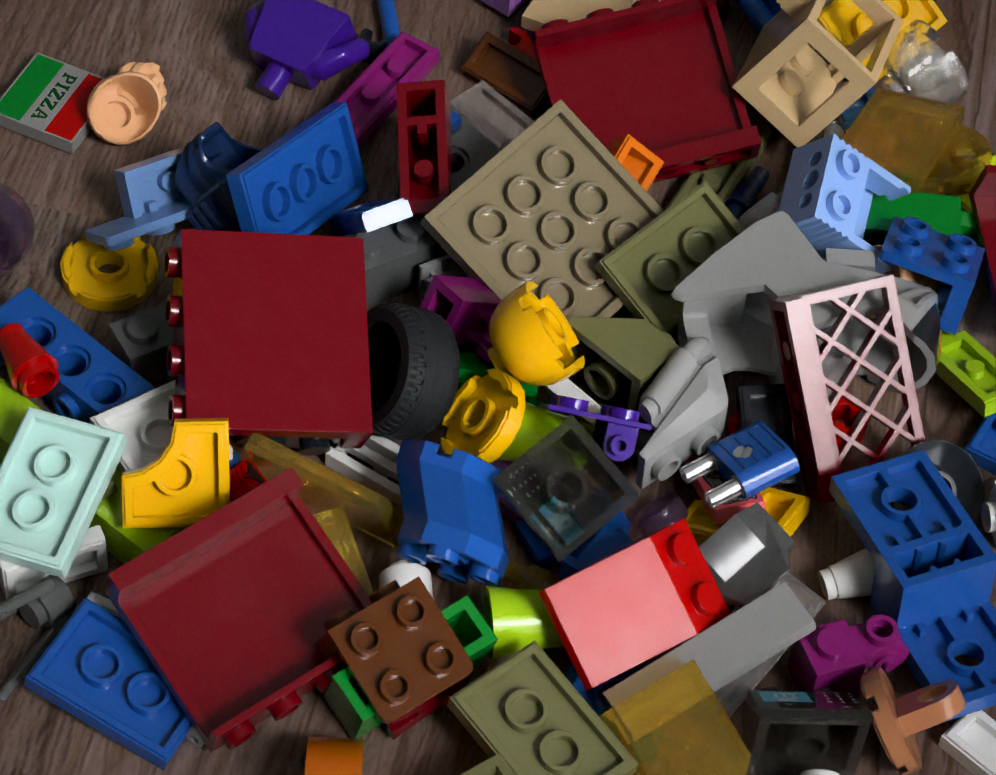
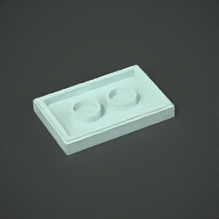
(53, 488)

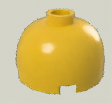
(532, 339)

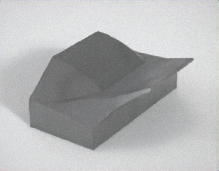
(747, 555)

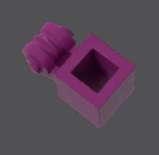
(465, 307)
(840, 653)

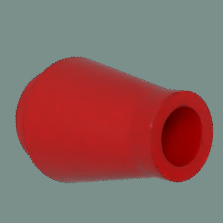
(27, 362)

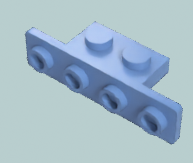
(148, 202)

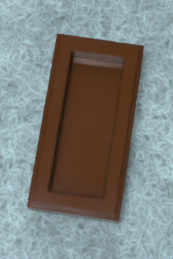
(508, 72)

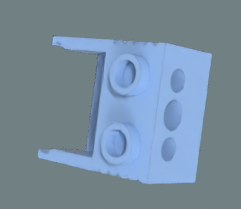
(832, 194)

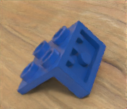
(944, 257)

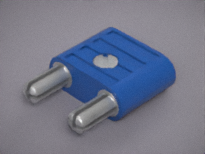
(745, 461)

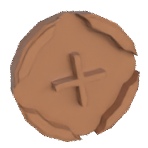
(901, 717)

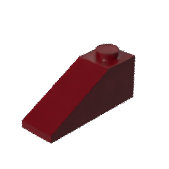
(424, 144)

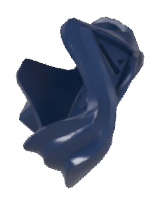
(203, 177)

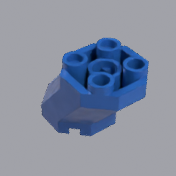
(451, 513)

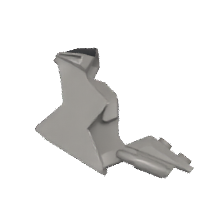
(730, 328)

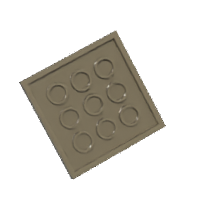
(545, 216)

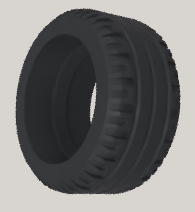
(426, 375)

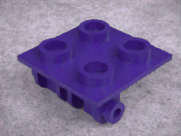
(614, 427)

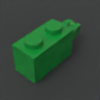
(939, 211)

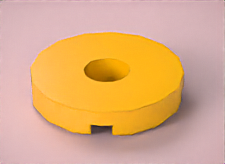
(109, 290)
(500, 403)

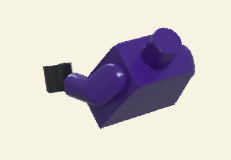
(303, 43)

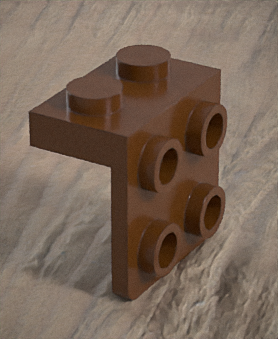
(397, 649)

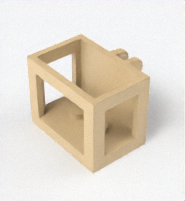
(795, 84)

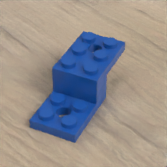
(929, 571)

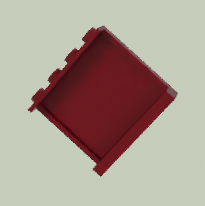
(655, 76)
(270, 333)
(238, 610)

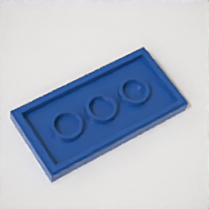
(300, 176)

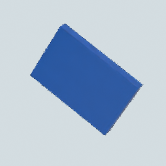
(111, 685)

